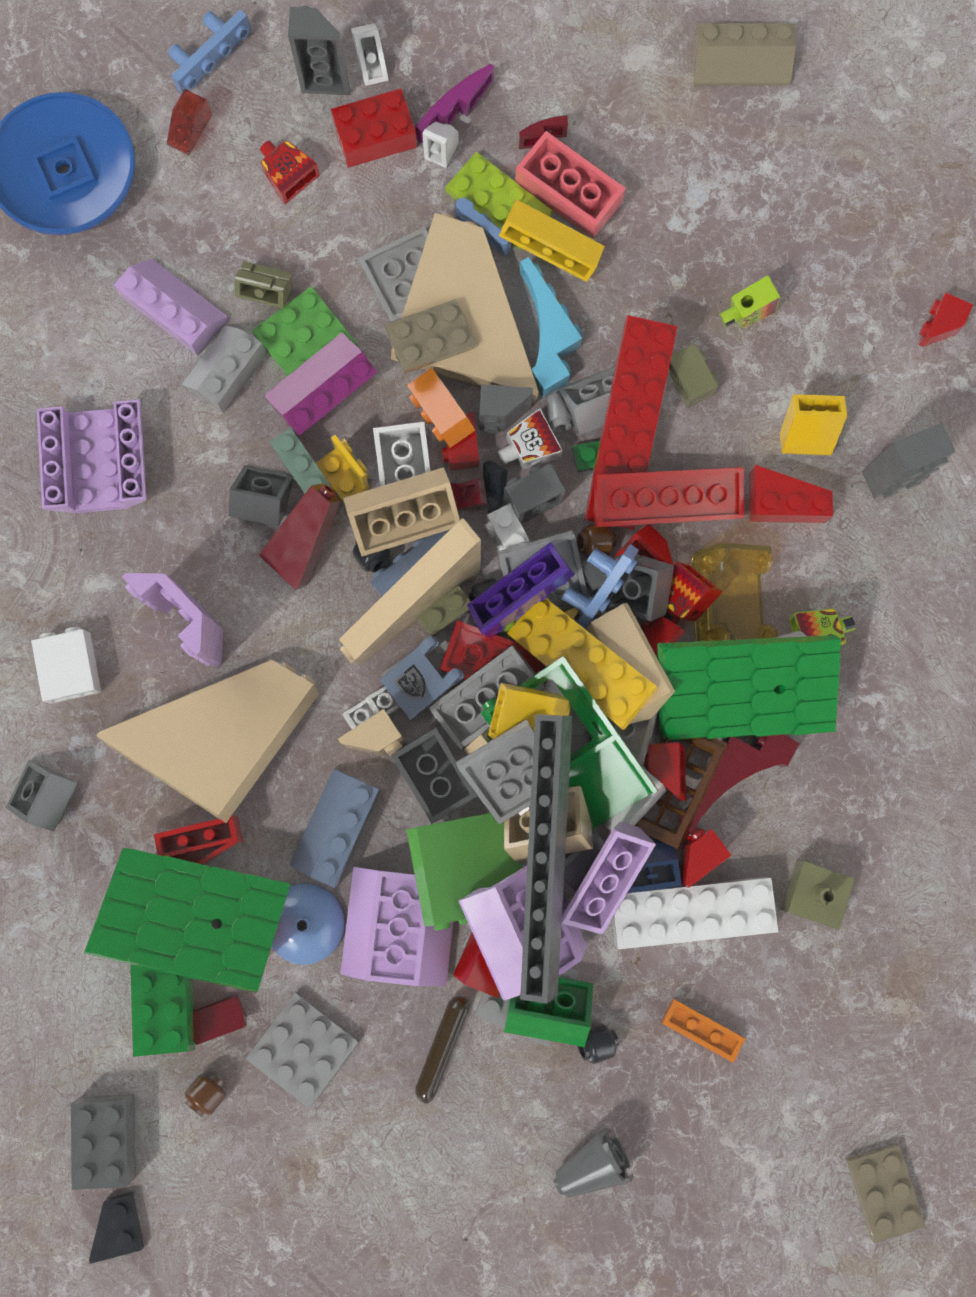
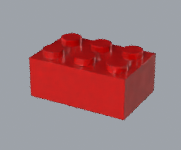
(374, 128)

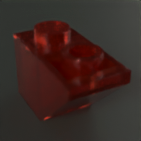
(188, 121)

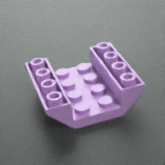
(91, 458)
(203, 636)
(498, 927)
(388, 933)

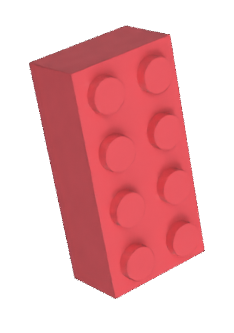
(569, 184)

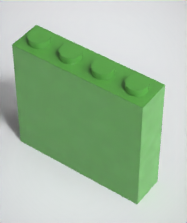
(454, 861)

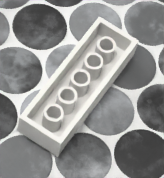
(695, 913)

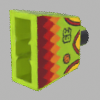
(752, 304)
(822, 623)

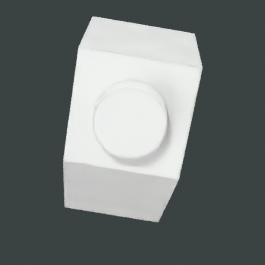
(370, 54)
(440, 143)

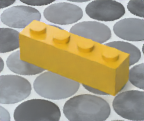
(551, 240)

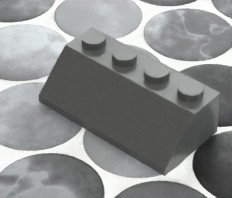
(317, 53)

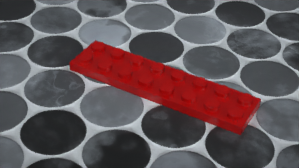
(634, 400)

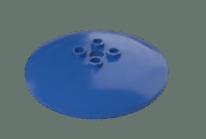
(59, 132)

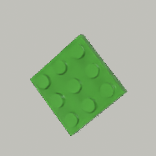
(299, 331)

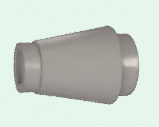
(558, 415)

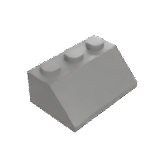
(225, 367)
(588, 400)

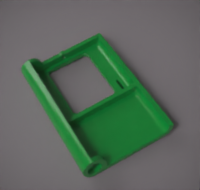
(604, 766)

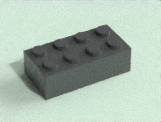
(908, 461)

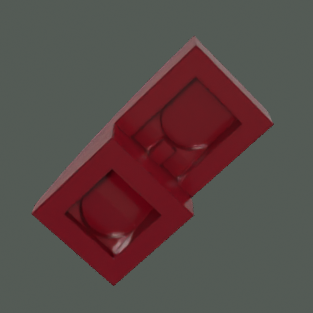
(556, 126)
(469, 494)

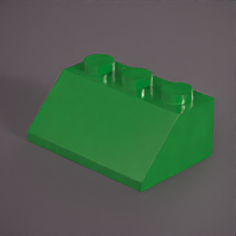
(561, 1020)

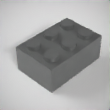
(433, 776)
(103, 1141)

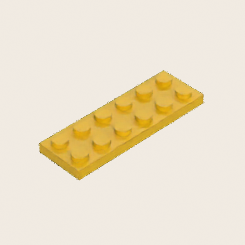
(609, 679)

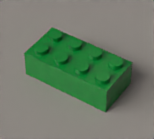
(161, 1012)

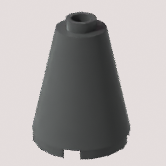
(594, 1167)

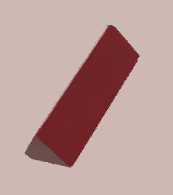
(218, 1019)

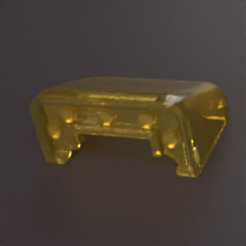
(738, 609)

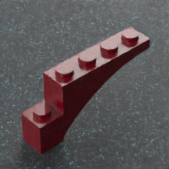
(743, 761)

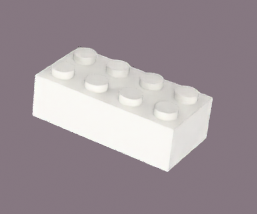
(401, 452)

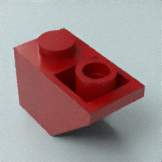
(947, 319)

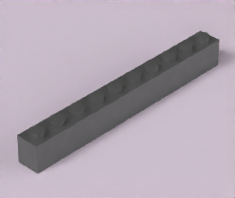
(546, 857)

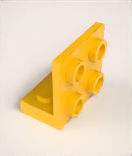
(342, 471)

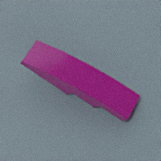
(458, 99)

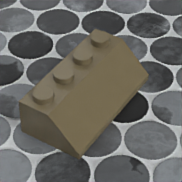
(743, 53)

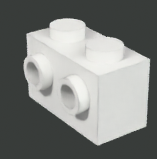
(506, 528)

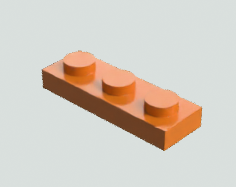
(703, 1030)

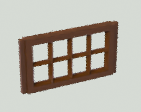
(669, 836)

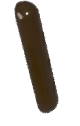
(441, 1049)

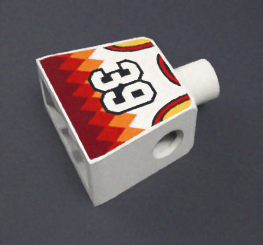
(531, 442)

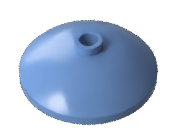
(324, 925)

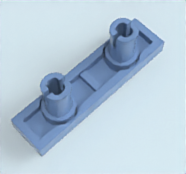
(211, 52)
(614, 570)

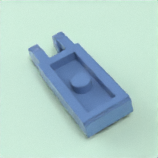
(466, 212)

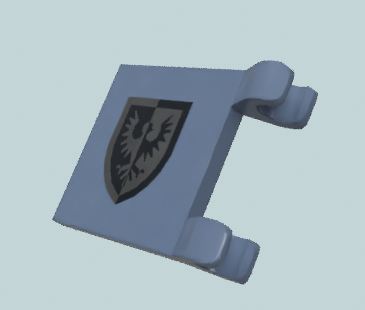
(417, 682)

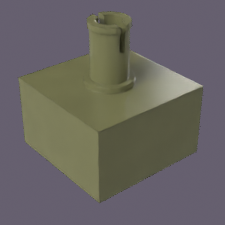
(817, 894)

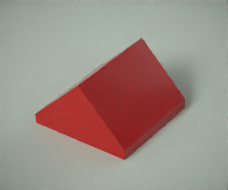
(474, 971)

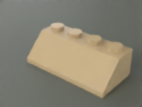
(402, 511)
(625, 637)

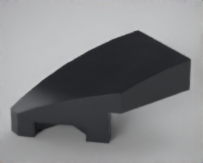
(495, 480)

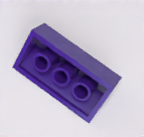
(520, 590)

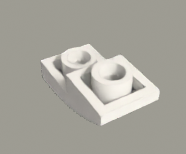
(370, 706)

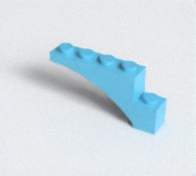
(556, 332)

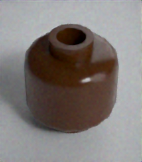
(596, 537)
(205, 1094)

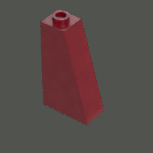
(302, 535)

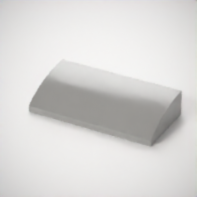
(462, 707)

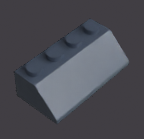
(386, 578)
(335, 828)

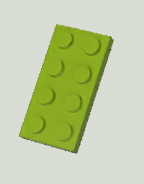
(490, 190)

